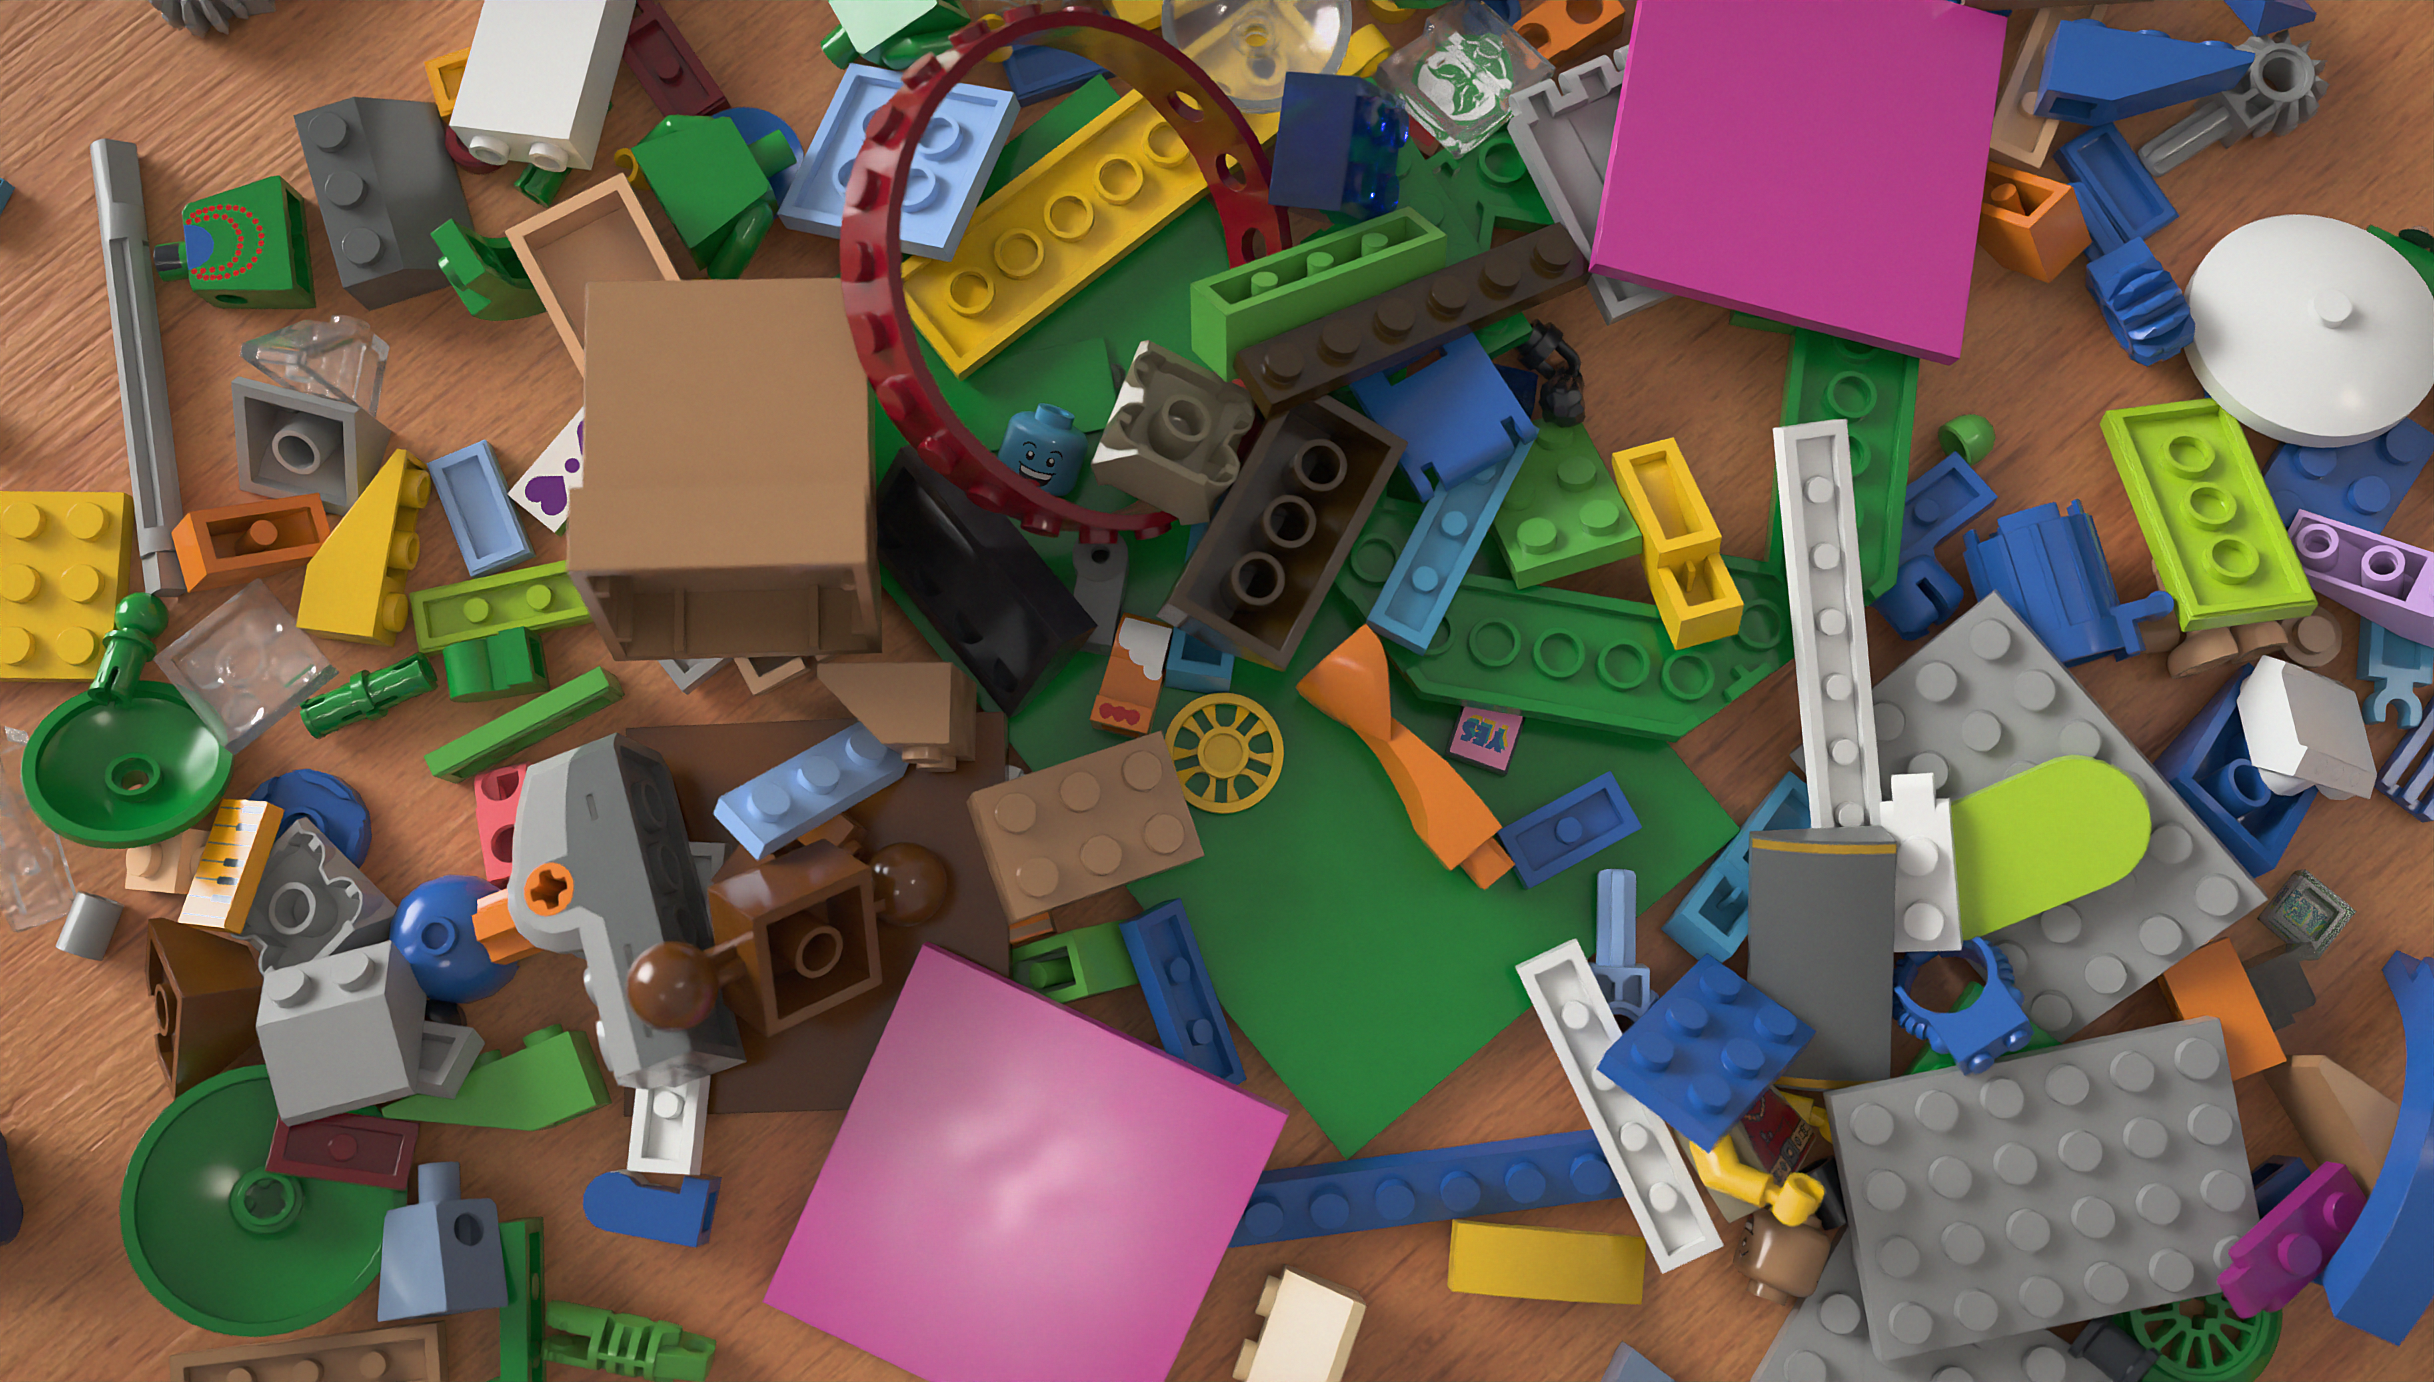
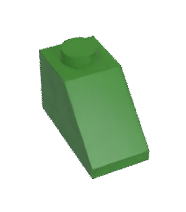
(1076, 963)

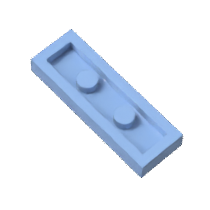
(808, 790)

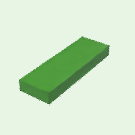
(525, 726)

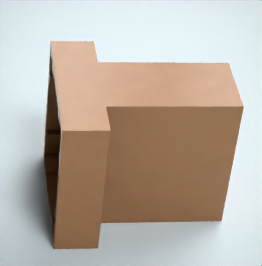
(726, 472)

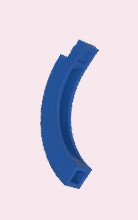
(2386, 1263)

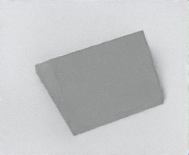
(304, 445)

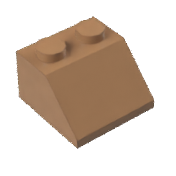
(911, 707)

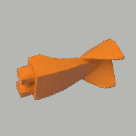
(1444, 810)

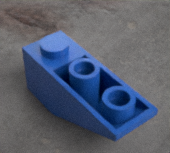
(2114, 74)

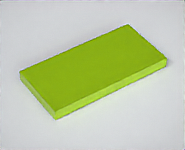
(2207, 515)

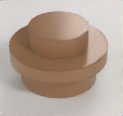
(2312, 639)

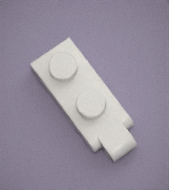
(1925, 866)

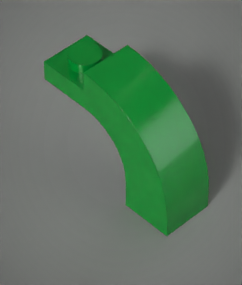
(486, 274)

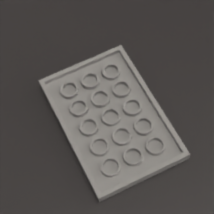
(1998, 702)
(2043, 1186)

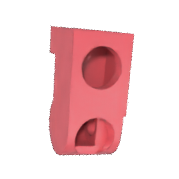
(497, 804)

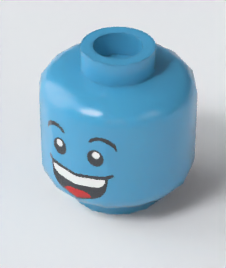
(1045, 448)

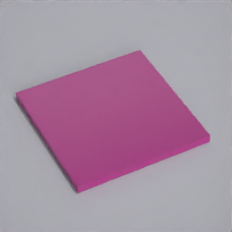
(1806, 162)
(1022, 1191)

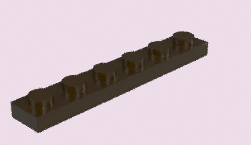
(1411, 319)

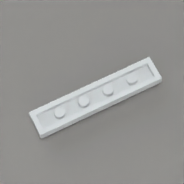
(672, 1120)
(1628, 1131)

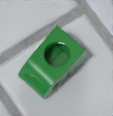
(496, 666)

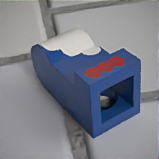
(632, 1206)

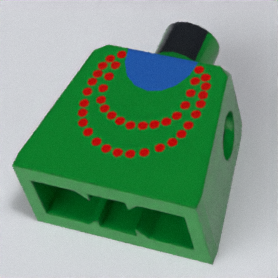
(244, 248)

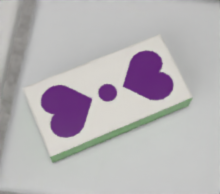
(546, 483)

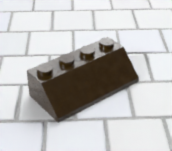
(1282, 531)

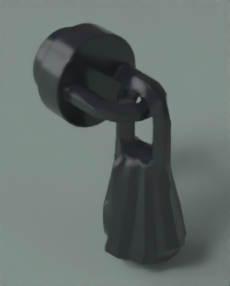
(1563, 392)

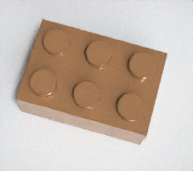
(1084, 827)

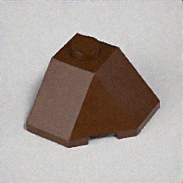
(203, 1001)

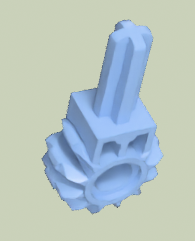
(1616, 971)

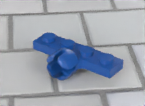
(1934, 511)

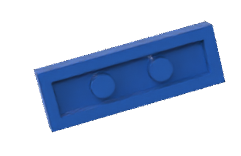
(1180, 990)

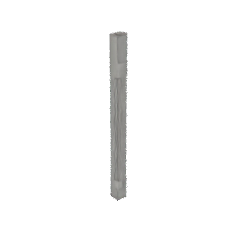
(139, 362)

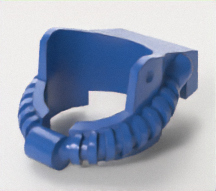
(1974, 1034)

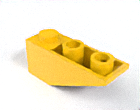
(362, 568)

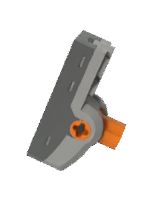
(605, 877)

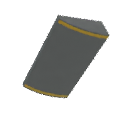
(1826, 946)

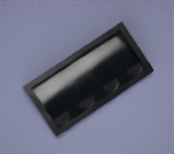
(977, 583)

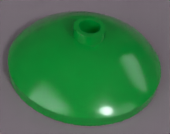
(91, 755)

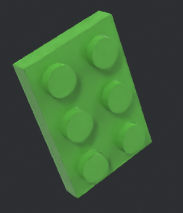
(1562, 510)

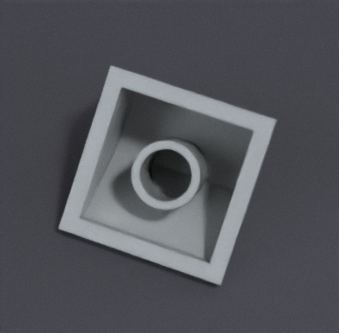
(341, 1032)

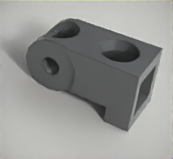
(1101, 589)

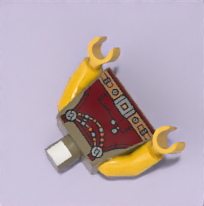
(1761, 1159)

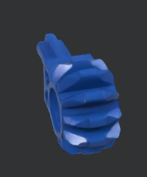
(2133, 290)

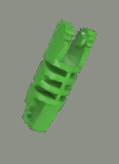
(626, 1344)

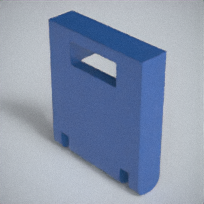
(1447, 414)

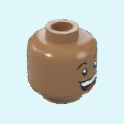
(1781, 1256)

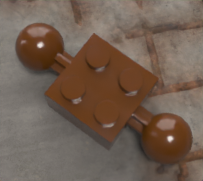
(789, 938)

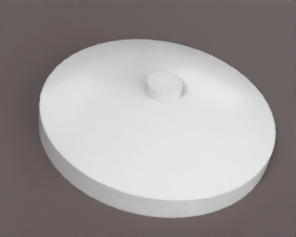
(2311, 331)

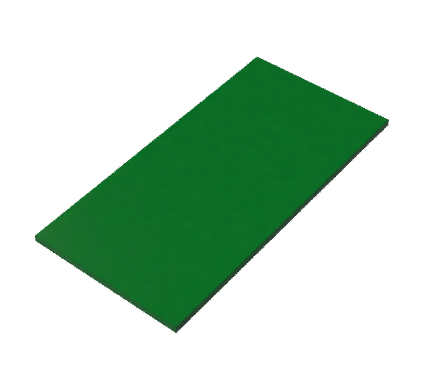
(1321, 904)

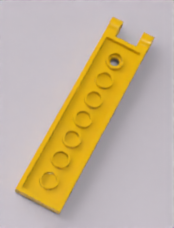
(1073, 221)

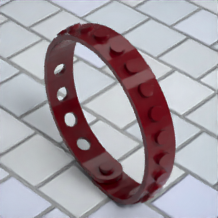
(873, 256)

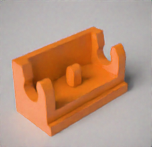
(2217, 986)

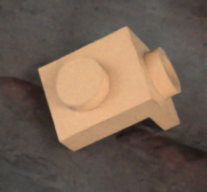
(166, 864)

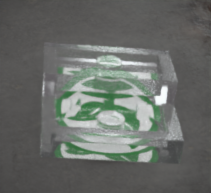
(1463, 74)

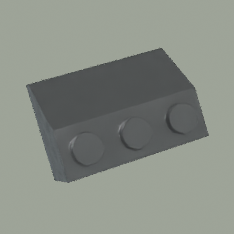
(382, 192)

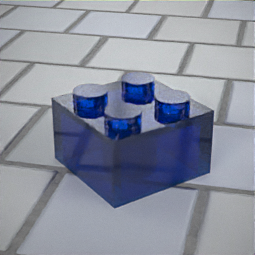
(1337, 148)

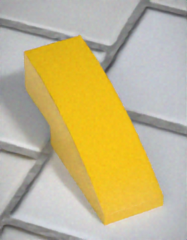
(1678, 544)
(1546, 1263)

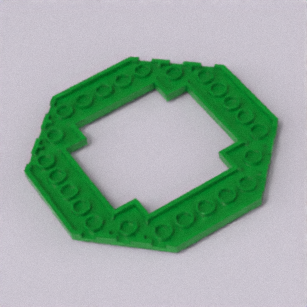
(1608, 657)

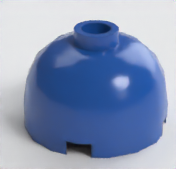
(440, 941)

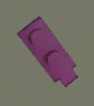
(2292, 1242)

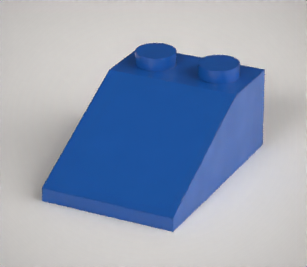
(2217, 780)

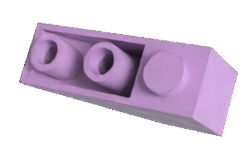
(2368, 574)

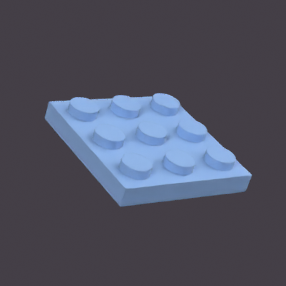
(945, 173)

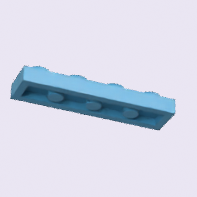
(1442, 552)

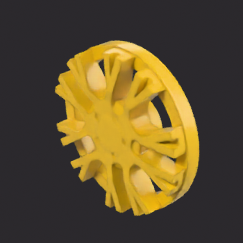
(1225, 752)

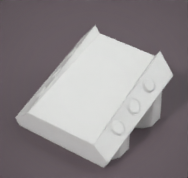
(2305, 732)

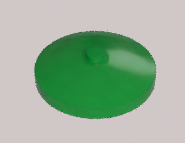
(241, 1243)

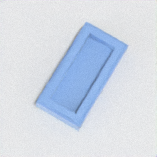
(480, 510)

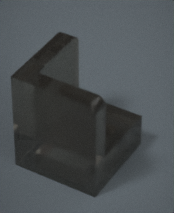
(2281, 982)

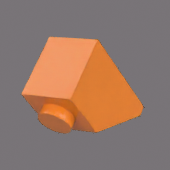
(2030, 222)
(249, 540)

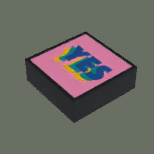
(1485, 739)

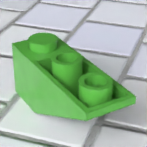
(526, 1090)

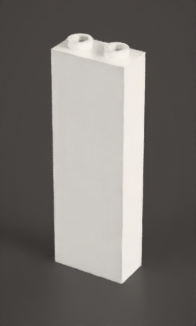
(541, 80)

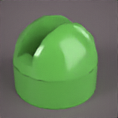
(1968, 436)

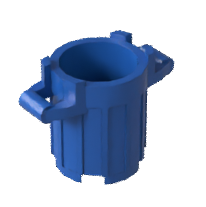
(2061, 584)

